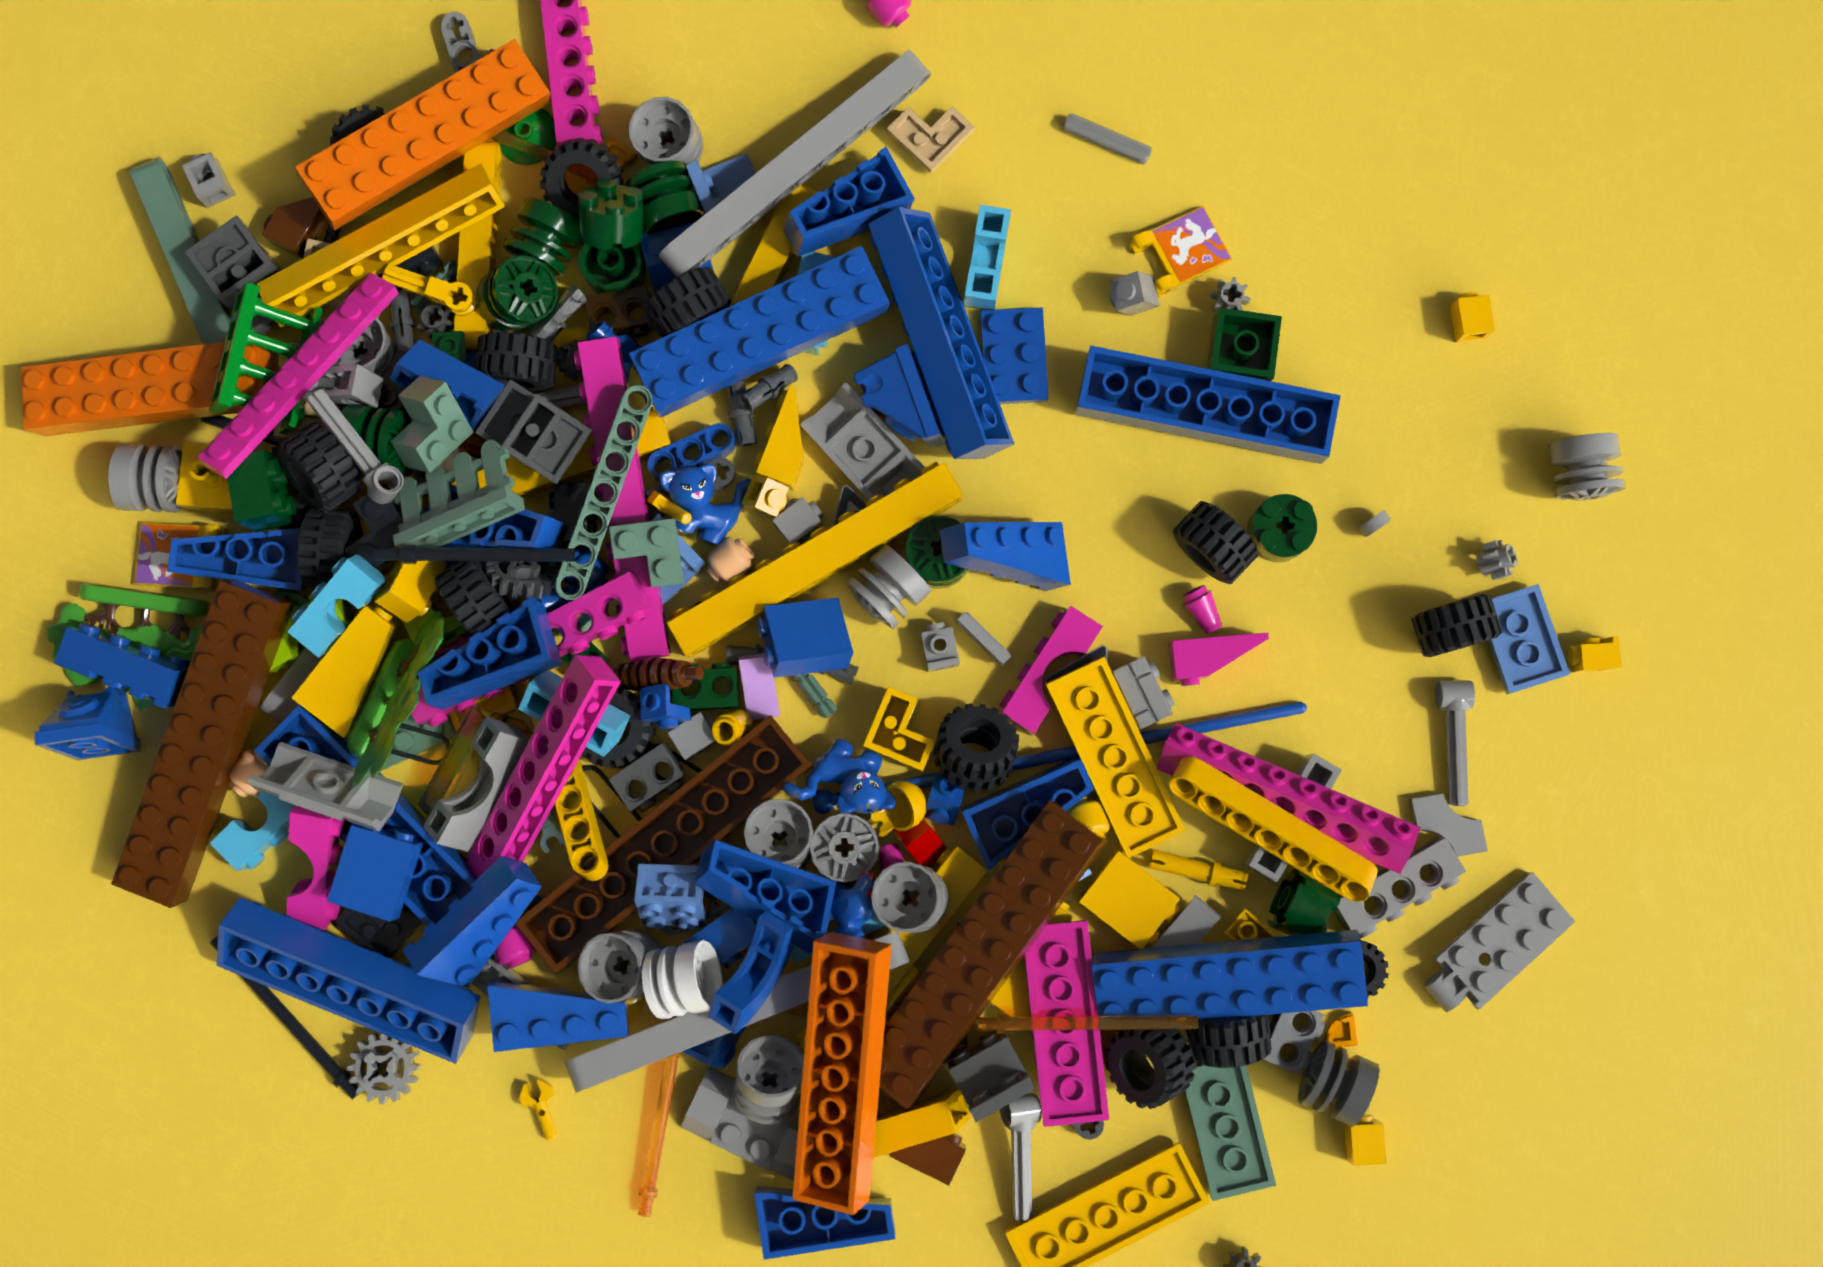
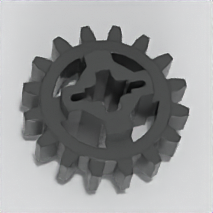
(521, 578)

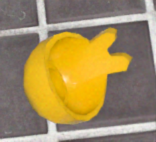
(907, 812)

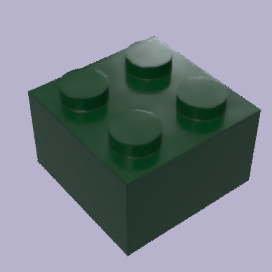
(1244, 343)
(261, 493)

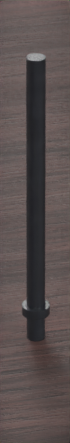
(340, 1077)

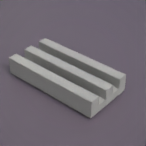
(983, 638)

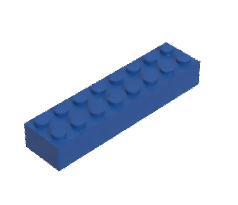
(760, 331)
(940, 334)
(1207, 405)
(440, 870)
(1233, 977)
(346, 980)

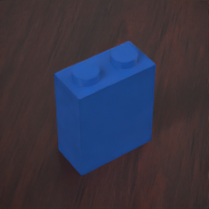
(805, 637)
(375, 871)

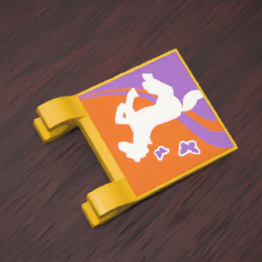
(1185, 248)
(155, 551)

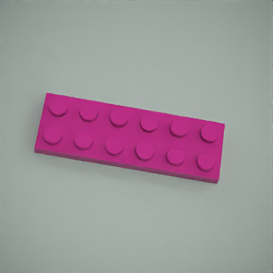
(1066, 1060)

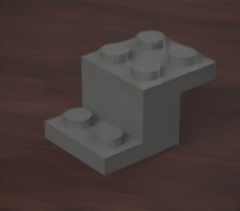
(231, 259)
(534, 431)
(989, 1074)

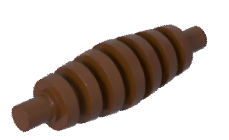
(657, 671)

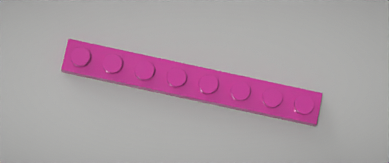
(297, 375)

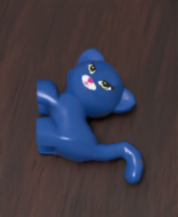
(692, 490)
(861, 786)

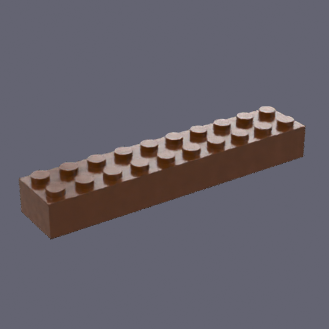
(202, 743)
(671, 834)
(984, 950)

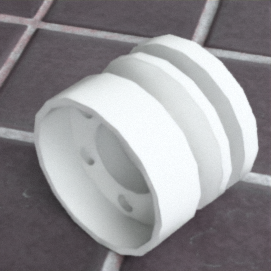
(681, 979)

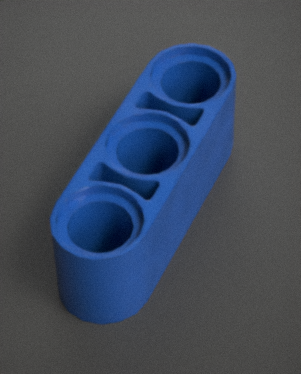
(703, 440)

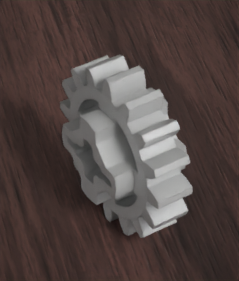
(393, 1077)

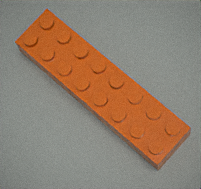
(423, 134)
(130, 388)
(841, 1072)

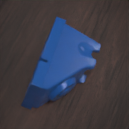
(898, 392)
(90, 726)

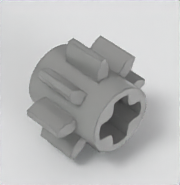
(1237, 295)
(1497, 559)

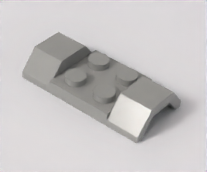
(861, 444)
(327, 787)
(719, 1120)

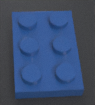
(1015, 354)

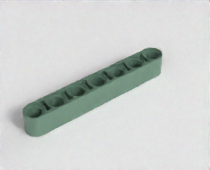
(175, 236)
(614, 480)

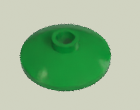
(541, 133)

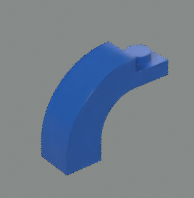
(756, 977)

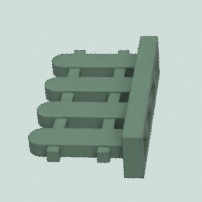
(470, 512)

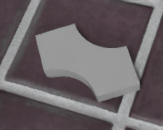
(1436, 816)

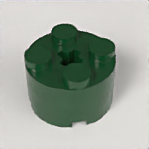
(610, 215)
(602, 278)
(1296, 517)
(1302, 905)

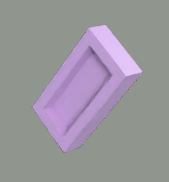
(758, 687)

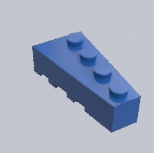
(762, 884)
(801, 1228)

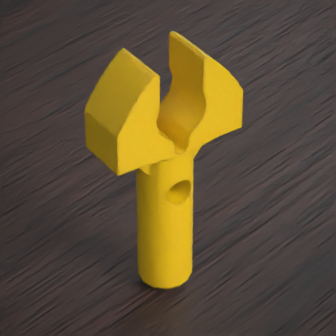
(668, 508)
(540, 1106)

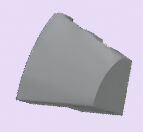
(554, 322)

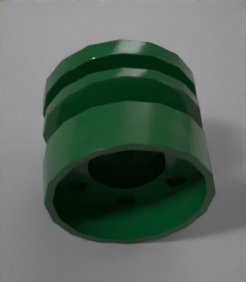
(666, 196)
(545, 234)
(504, 302)
(378, 429)
(921, 554)

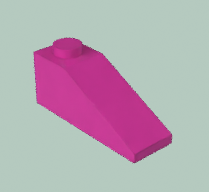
(1203, 656)

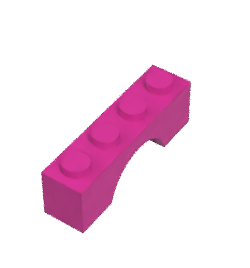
(1072, 636)
(319, 839)

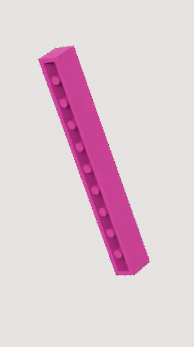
(602, 390)

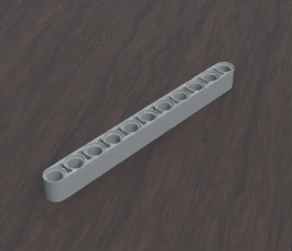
(795, 165)
(693, 1029)

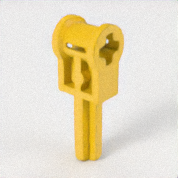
(432, 288)

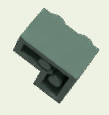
(435, 427)
(655, 540)

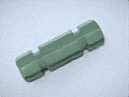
(449, 273)
(816, 694)

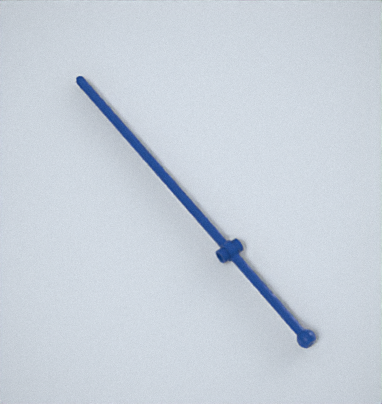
(825, 800)

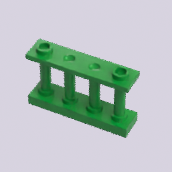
(242, 335)

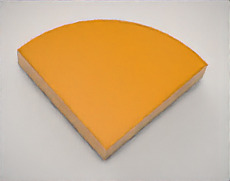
(624, 154)
(1342, 1031)

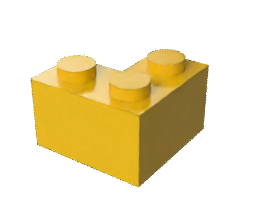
(409, 587)
(890, 733)

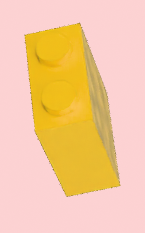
(1129, 900)

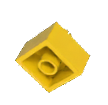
(199, 486)

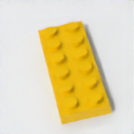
(1115, 757)
(1110, 1213)

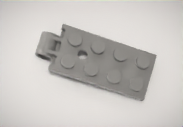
(1511, 936)

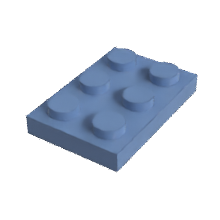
(1529, 646)

